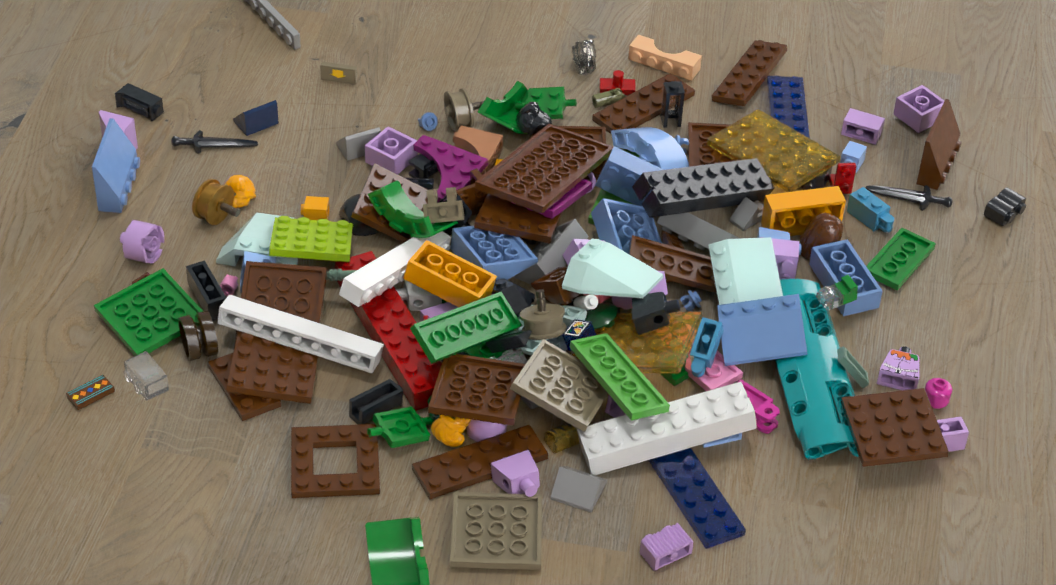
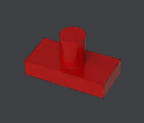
(626, 85)

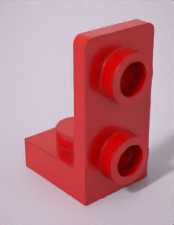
(844, 177)

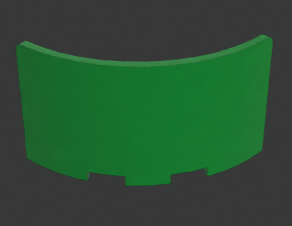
(504, 110)
(403, 214)
(395, 552)

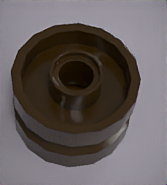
(198, 335)

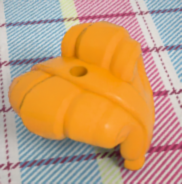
(243, 188)
(449, 430)

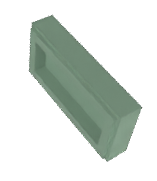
(853, 367)

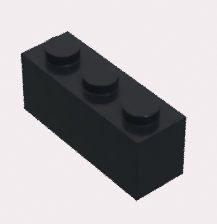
(205, 288)

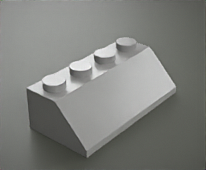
(693, 228)
(551, 254)

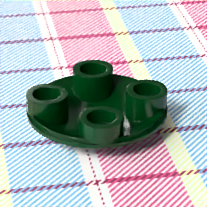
(602, 315)

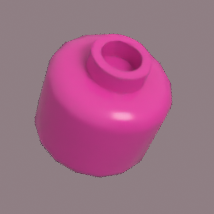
(938, 392)

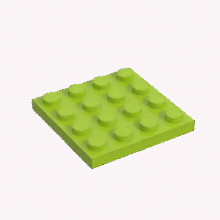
(311, 239)

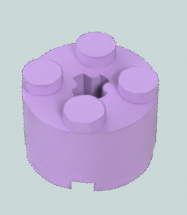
(142, 241)

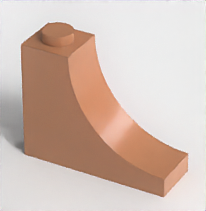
(480, 143)

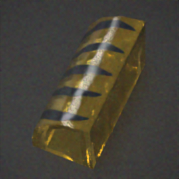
(562, 437)

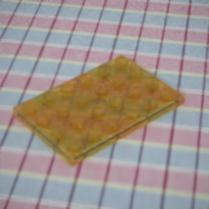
(783, 152)
(657, 350)

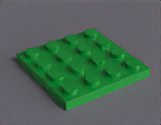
(147, 312)

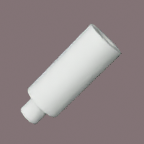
(586, 302)

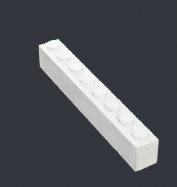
(385, 270)
(300, 333)

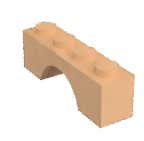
(681, 64)

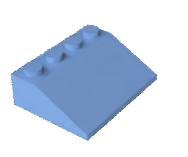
(114, 169)
(620, 220)
(492, 251)
(762, 330)

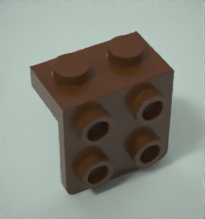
(472, 197)

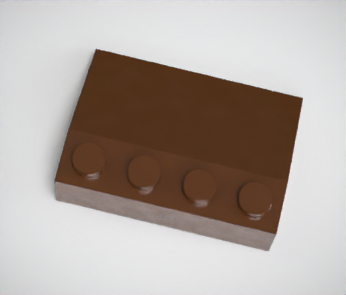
(940, 148)

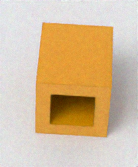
(316, 208)

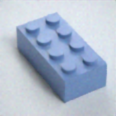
(621, 173)
(838, 260)

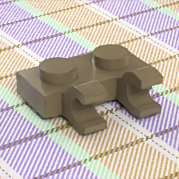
(443, 211)

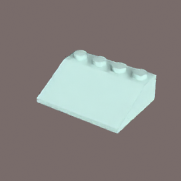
(745, 270)

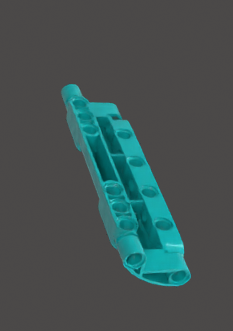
(809, 376)

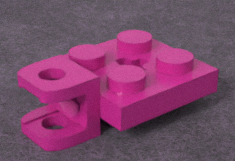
(762, 405)

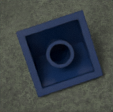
(258, 118)

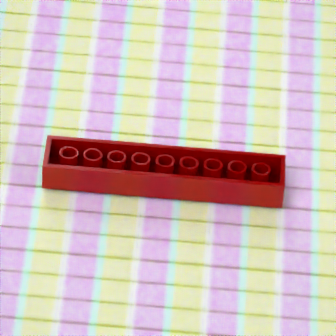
(389, 323)

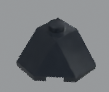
(515, 295)

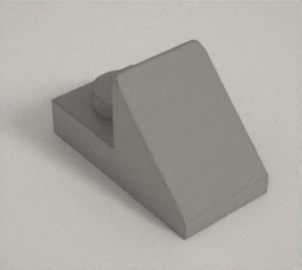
(747, 214)

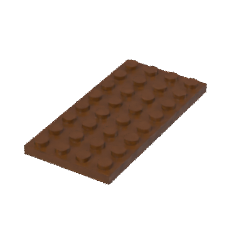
(544, 168)

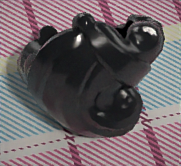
(531, 118)

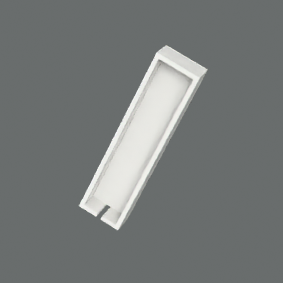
(686, 425)

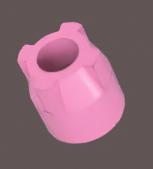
(229, 284)

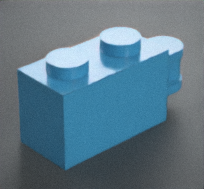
(870, 210)
(705, 345)

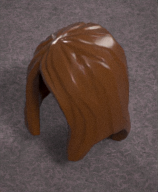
(821, 230)

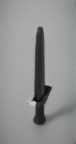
(199, 141)
(923, 198)

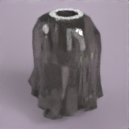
(584, 57)

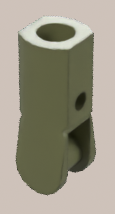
(607, 98)

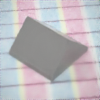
(354, 145)
(577, 488)

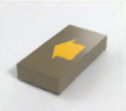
(338, 72)

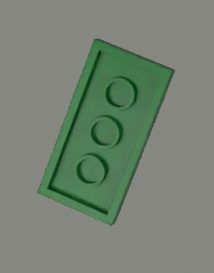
(900, 258)

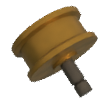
(214, 202)

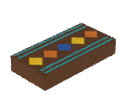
(90, 392)

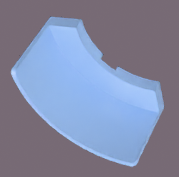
(652, 146)

